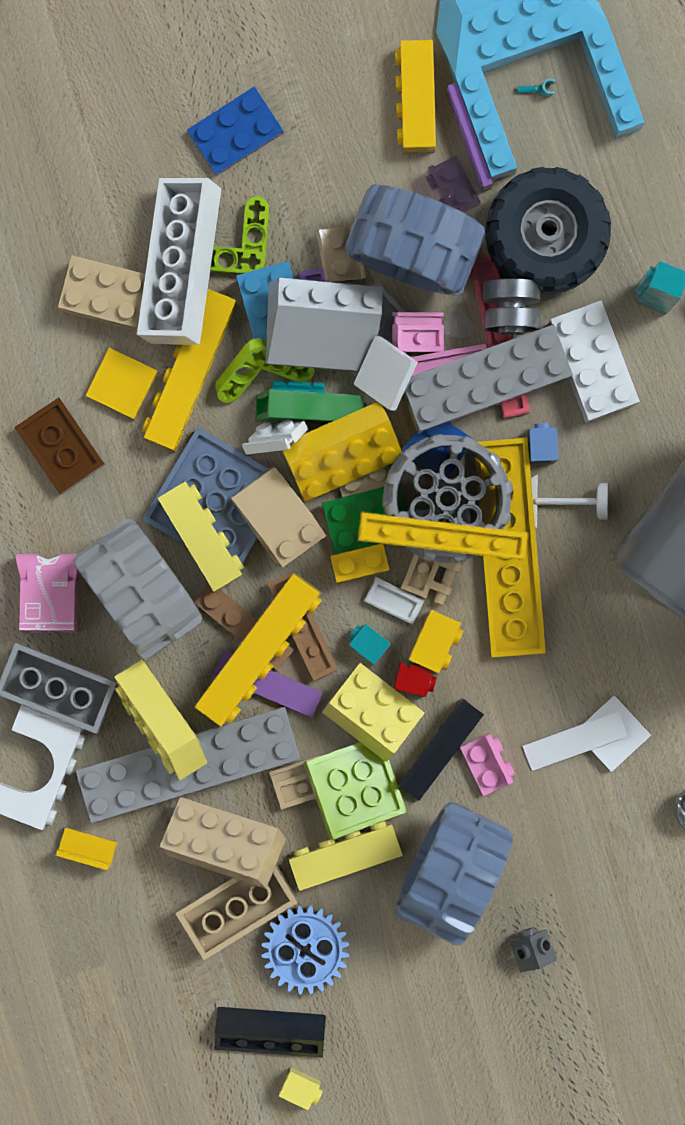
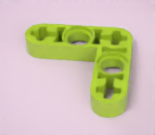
(248, 248)
(255, 363)

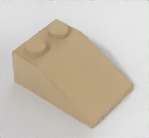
(278, 517)

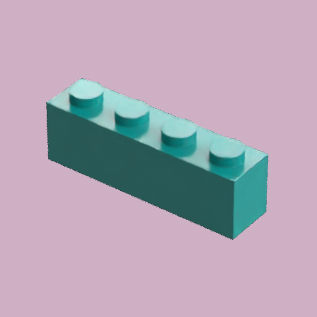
(661, 287)

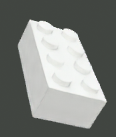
(597, 364)

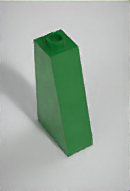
(306, 406)

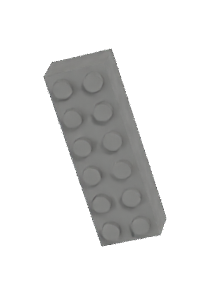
(486, 379)

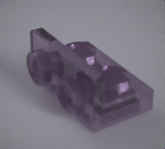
(452, 185)

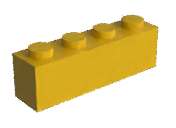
(417, 96)

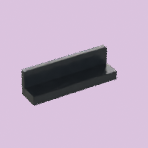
(440, 749)
(270, 1032)

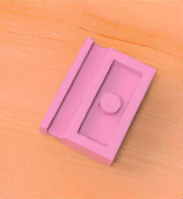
(418, 331)

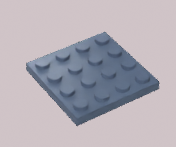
(218, 475)

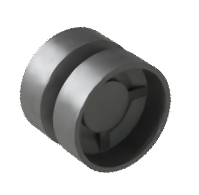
(511, 315)

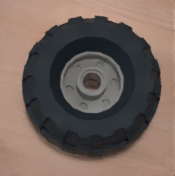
(555, 202)

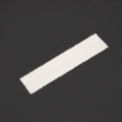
(575, 741)

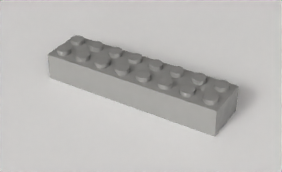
(229, 749)

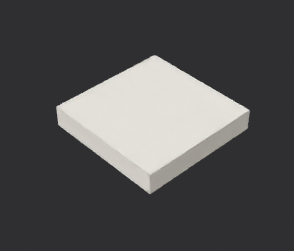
(385, 373)
(616, 752)

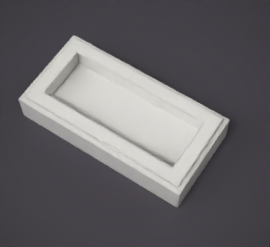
(394, 600)

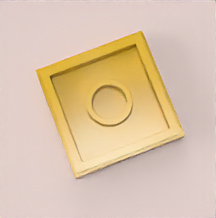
(121, 383)

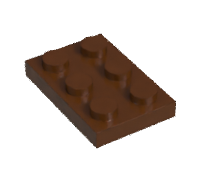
(59, 446)

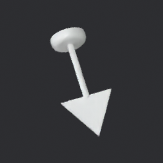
(601, 501)

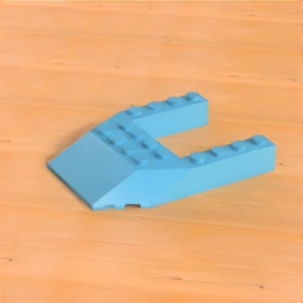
(497, 32)

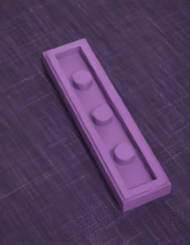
(469, 137)
(281, 689)

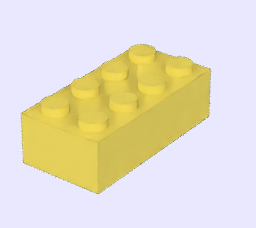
(159, 721)

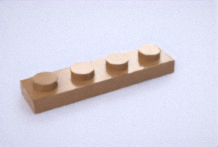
(233, 618)
(309, 639)

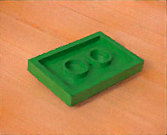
(344, 517)

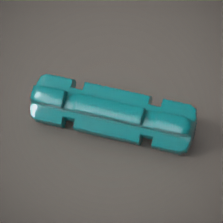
(299, 386)

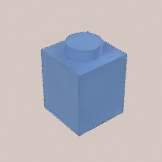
(543, 443)

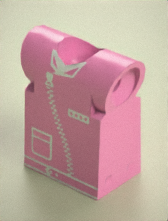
(48, 593)

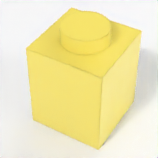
(300, 1089)

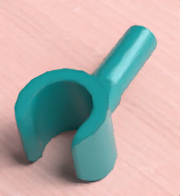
(538, 88)

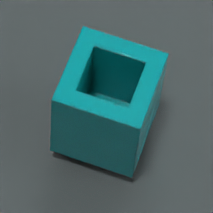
(368, 643)

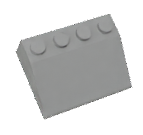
(321, 323)

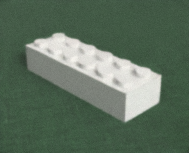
(179, 261)

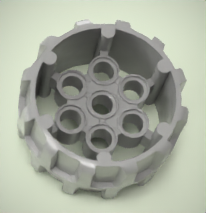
(456, 486)
(138, 589)

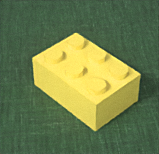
(373, 712)

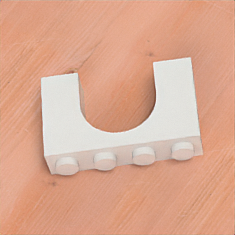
(62, 740)

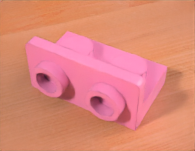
(487, 764)

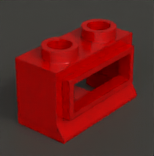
(414, 680)

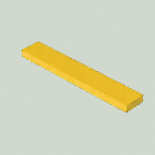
(443, 536)

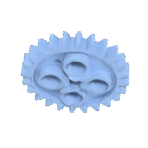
(289, 969)

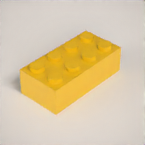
(343, 451)

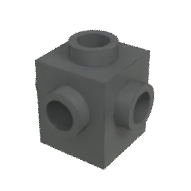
(533, 949)

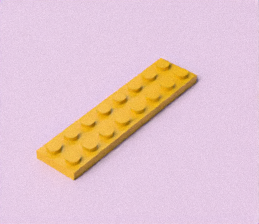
(513, 584)

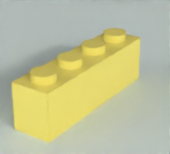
(200, 536)
(344, 856)

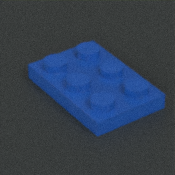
(235, 131)

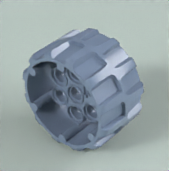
(415, 239)
(454, 873)

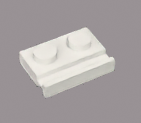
(275, 437)

